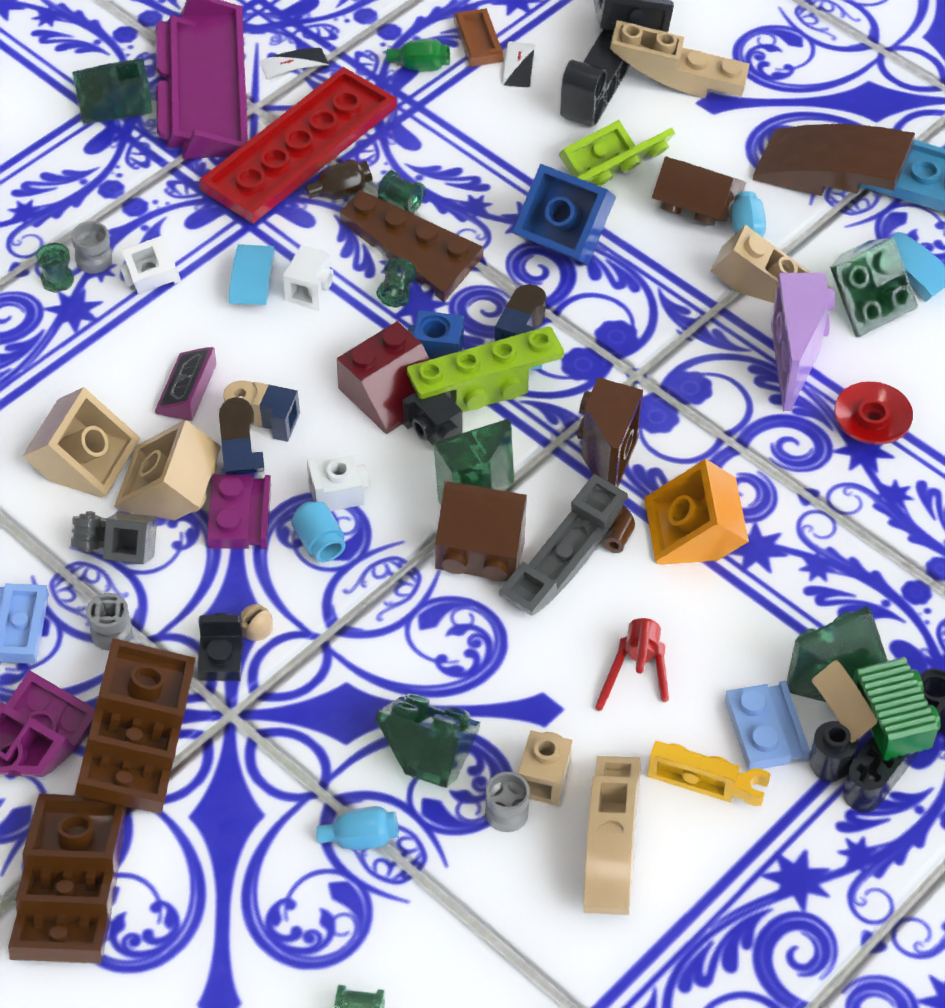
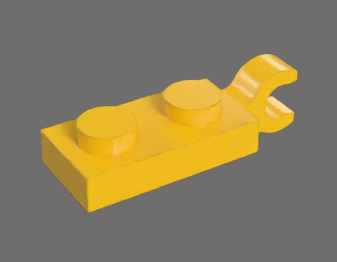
(705, 774)

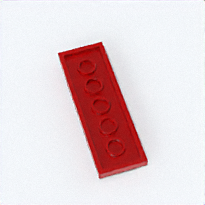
(297, 144)

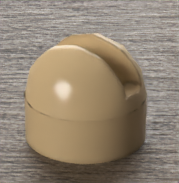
(260, 626)

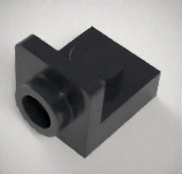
(220, 647)

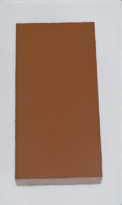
(478, 37)

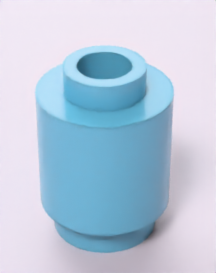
(318, 531)

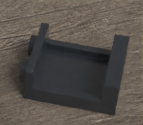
(645, 13)

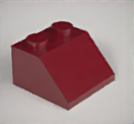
(377, 376)

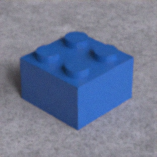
(564, 214)

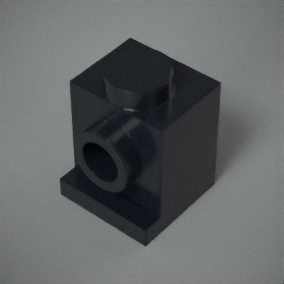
(432, 417)

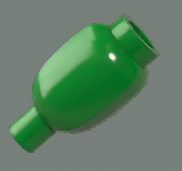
(421, 55)

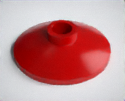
(873, 412)

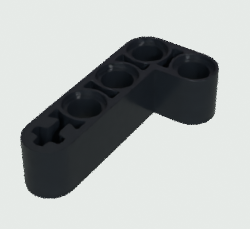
(592, 83)
(868, 795)

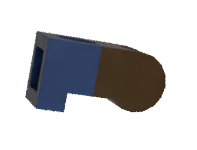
(523, 312)
(235, 421)

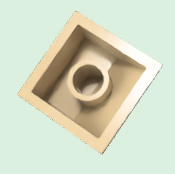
(81, 444)
(169, 473)

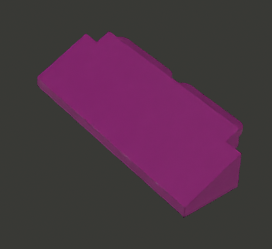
(204, 83)

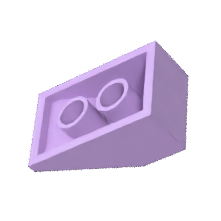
(798, 328)

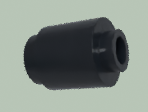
(832, 751)

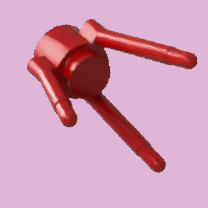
(642, 646)

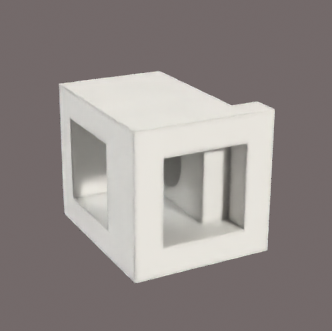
(146, 255)
(308, 277)
(337, 482)

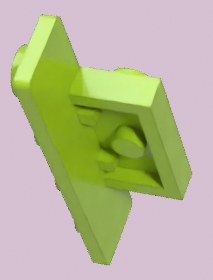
(608, 151)
(487, 371)

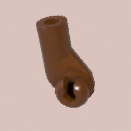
(620, 531)

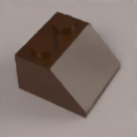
(697, 190)
(609, 428)
(480, 531)

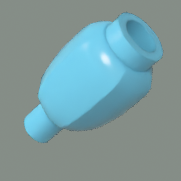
(748, 211)
(361, 828)

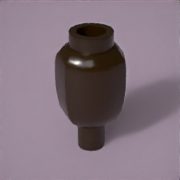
(341, 180)

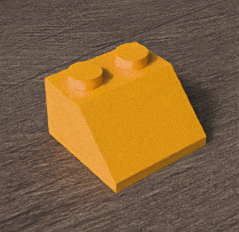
(696, 516)

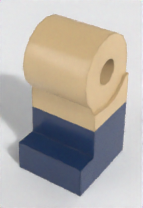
(272, 405)

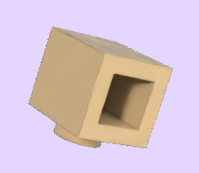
(546, 765)

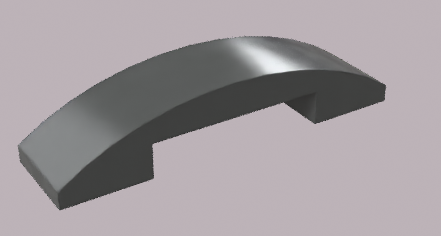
(567, 549)

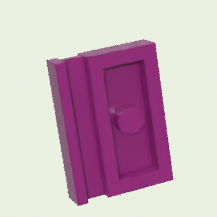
(239, 512)

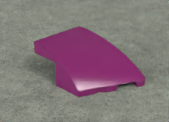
(40, 727)

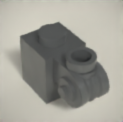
(122, 536)

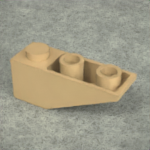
(753, 265)

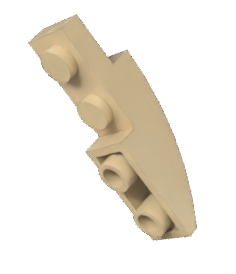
(668, 62)
(611, 835)

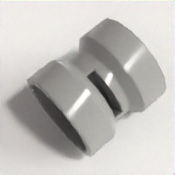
(92, 247)
(108, 619)
(507, 801)

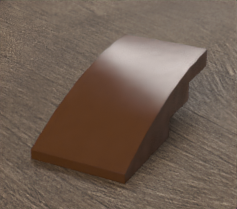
(834, 157)
(135, 726)
(67, 880)

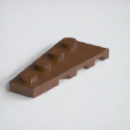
(437, 253)

